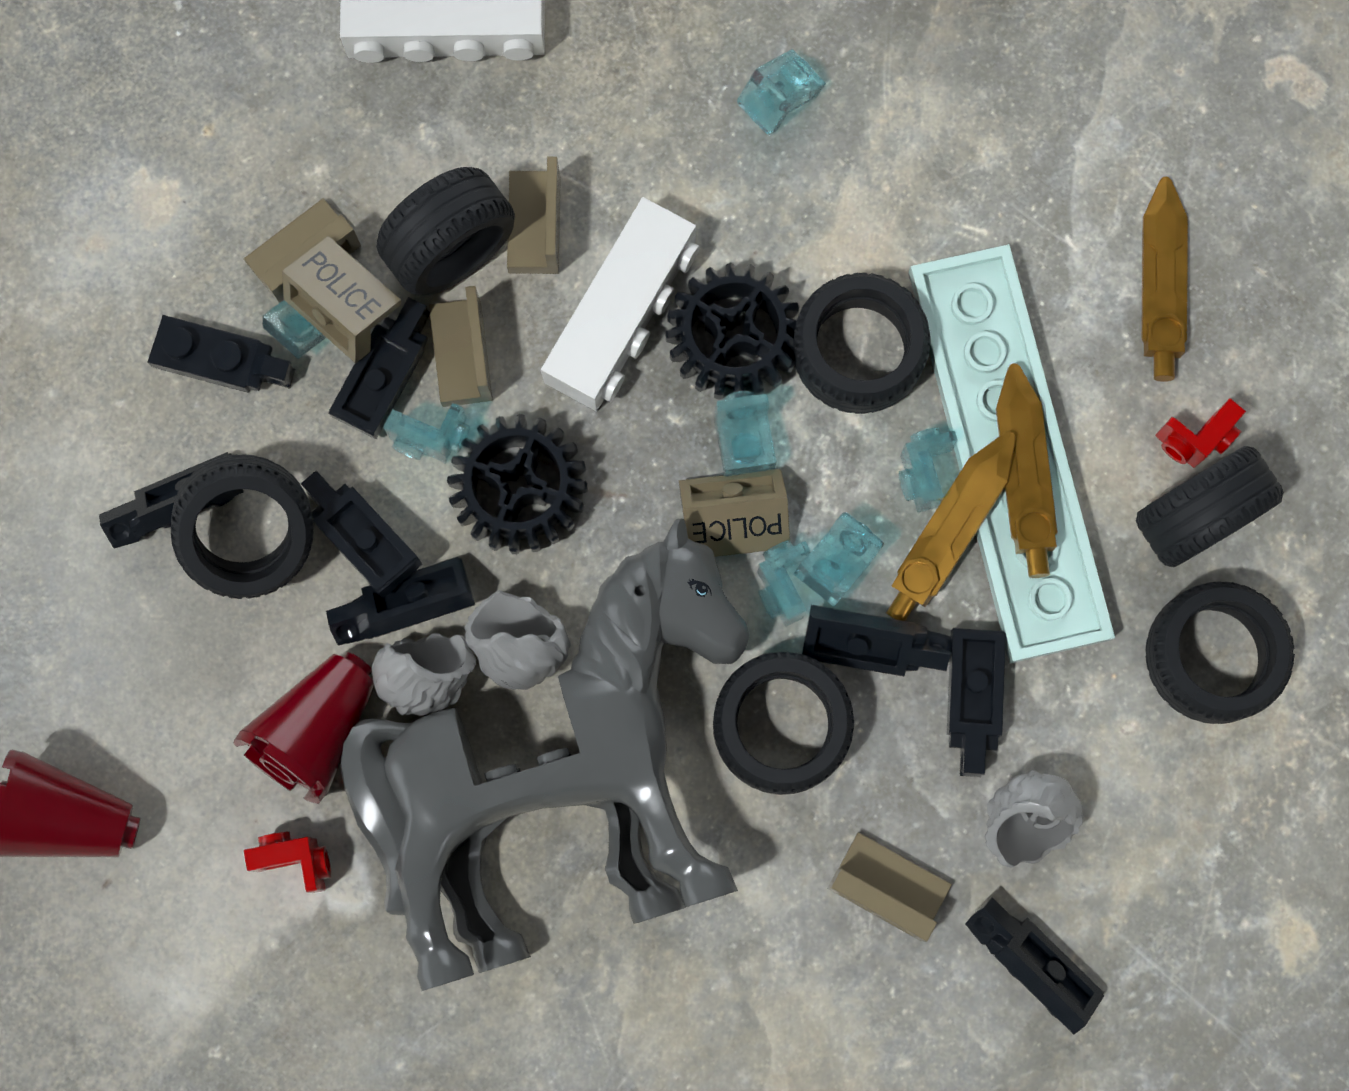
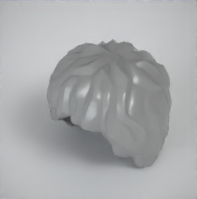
(516, 640)
(423, 673)
(1032, 818)

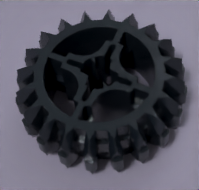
(718, 319)
(495, 474)

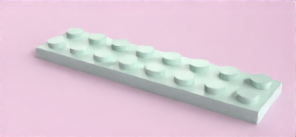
(975, 334)

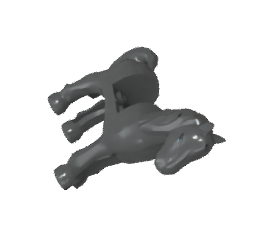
(434, 814)

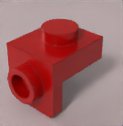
(1215, 435)
(280, 851)

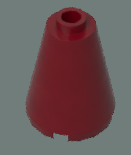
(306, 728)
(59, 814)

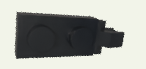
(217, 356)
(383, 373)
(152, 508)
(361, 535)
(419, 598)
(873, 642)
(975, 695)
(1037, 964)

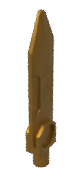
(1164, 279)
(1029, 484)
(953, 526)

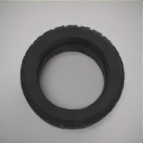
(445, 230)
(870, 293)
(1209, 506)
(241, 578)
(1263, 622)
(815, 677)

